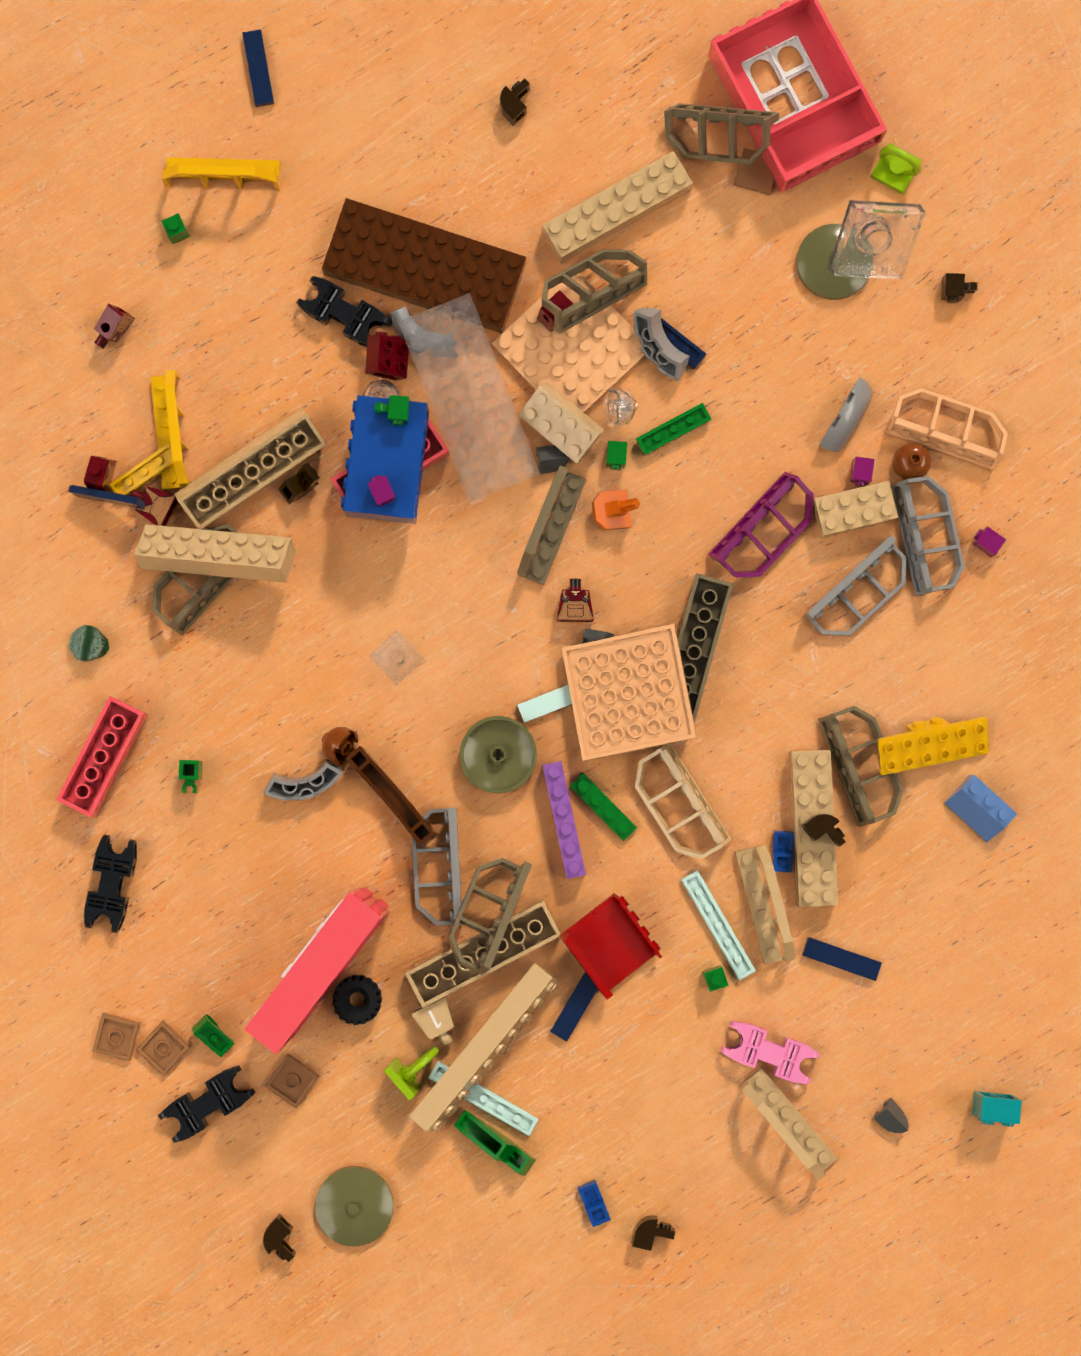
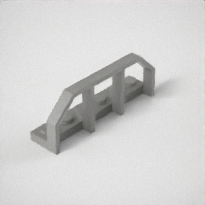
(912, 539)
(845, 584)
(453, 874)

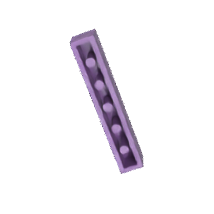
(564, 820)

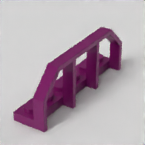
(754, 515)

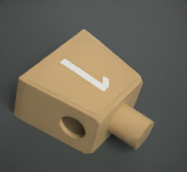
(436, 1020)

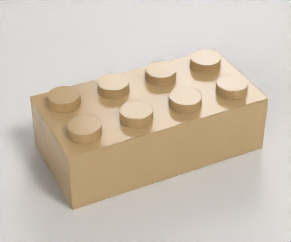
(561, 422)
(854, 509)

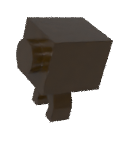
(954, 287)

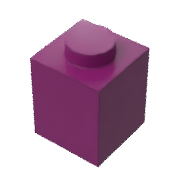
(862, 471)
(381, 490)
(988, 541)

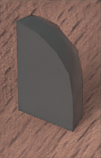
(550, 459)
(594, 635)
(892, 1117)

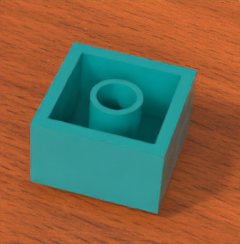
(997, 1108)

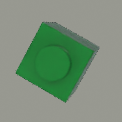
(175, 228)
(616, 455)
(715, 978)

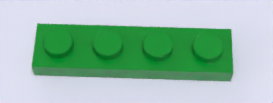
(673, 429)
(603, 806)

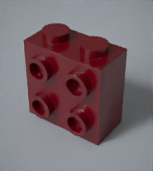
(387, 356)

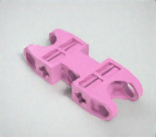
(755, 1047)

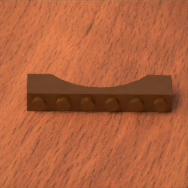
(392, 796)

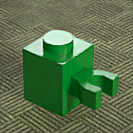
(397, 409)
(190, 771)

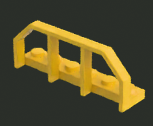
(222, 170)
(168, 429)

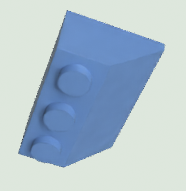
(980, 808)

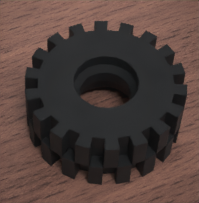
(346, 1010)

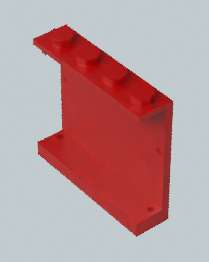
(610, 943)

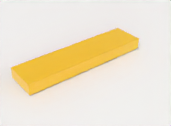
(144, 471)

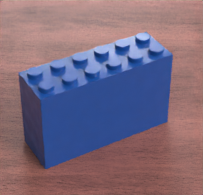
(389, 451)

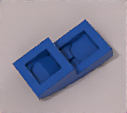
(782, 851)
(594, 1203)

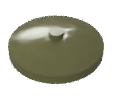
(813, 265)
(498, 754)
(354, 1206)

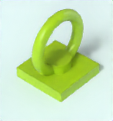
(896, 168)
(405, 1077)

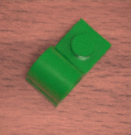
(210, 1034)

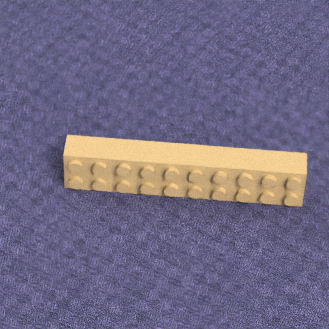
(484, 1048)

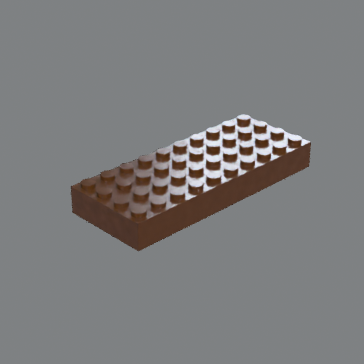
(422, 263)

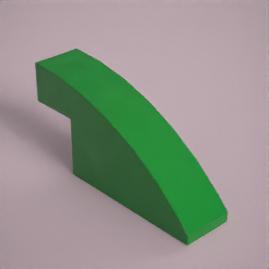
(494, 1143)

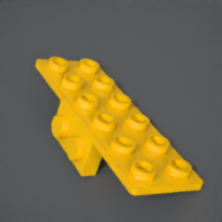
(932, 744)

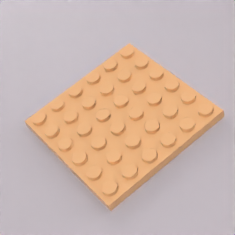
(579, 360)
(629, 692)

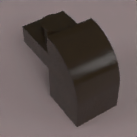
(510, 101)
(299, 484)
(821, 824)
(648, 1228)
(274, 1236)

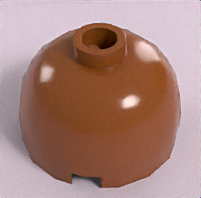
(906, 467)
(338, 744)

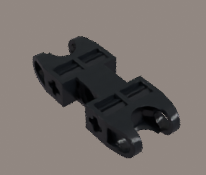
(331, 305)
(110, 883)
(192, 1112)

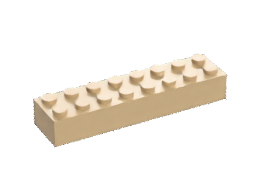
(617, 207)
(250, 469)
(215, 553)
(812, 859)
(444, 975)

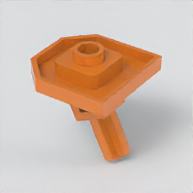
(613, 509)

